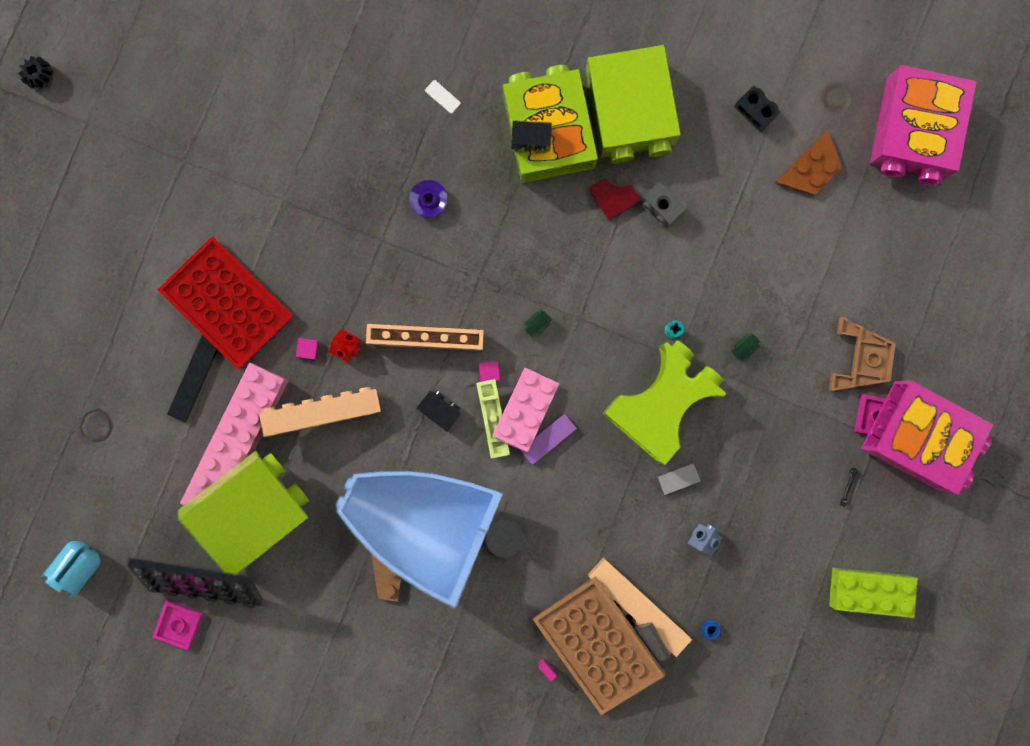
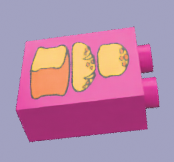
(922, 124)
(928, 437)

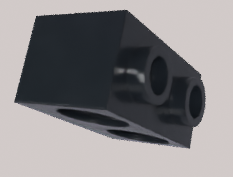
(752, 112)

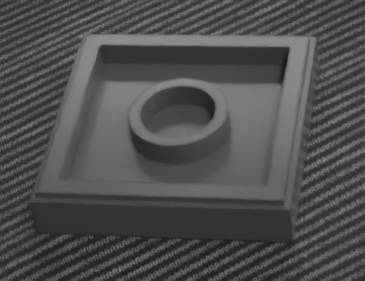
(652, 640)

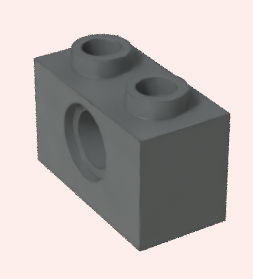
(658, 194)

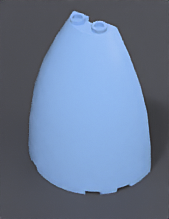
(420, 525)

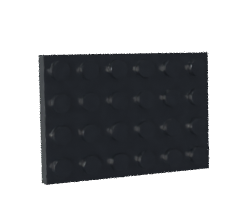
(196, 582)

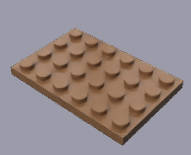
(598, 646)

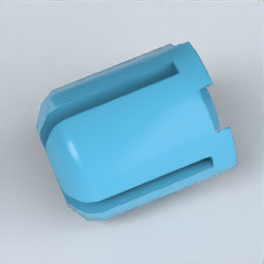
(72, 568)

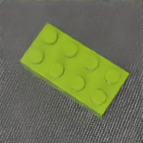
(873, 592)

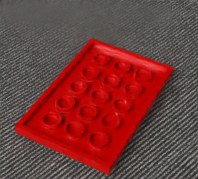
(225, 303)

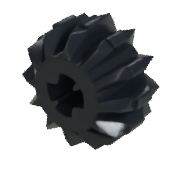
(36, 72)

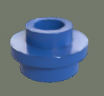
(715, 634)

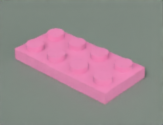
(525, 410)

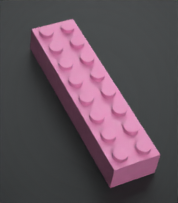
(239, 427)

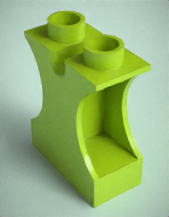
(655, 414)

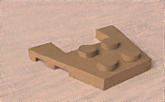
(871, 358)

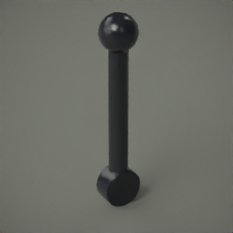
(853, 471)

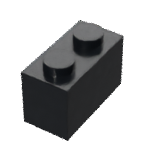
(531, 136)
(439, 410)

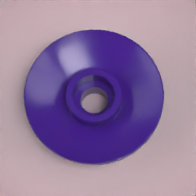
(427, 189)

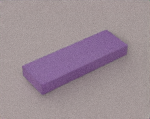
(549, 438)

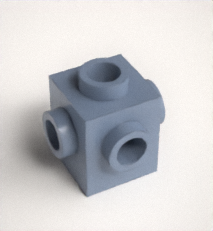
(705, 539)

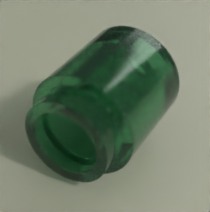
(537, 323)
(746, 347)

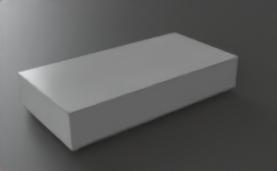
(678, 479)

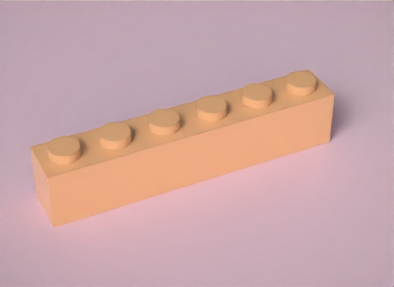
(425, 337)
(319, 413)
(639, 606)

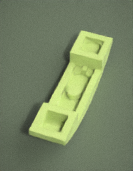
(491, 414)

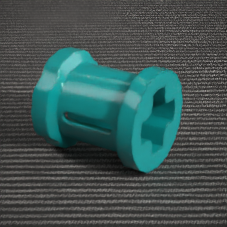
(678, 325)

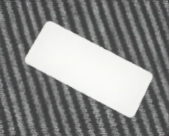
(442, 96)

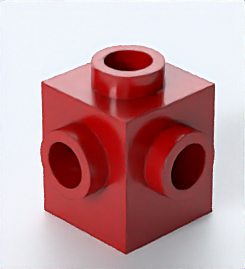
(345, 345)

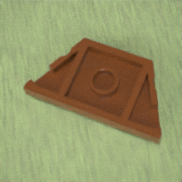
(813, 167)

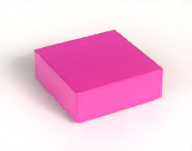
(307, 348)
(489, 371)
(547, 669)

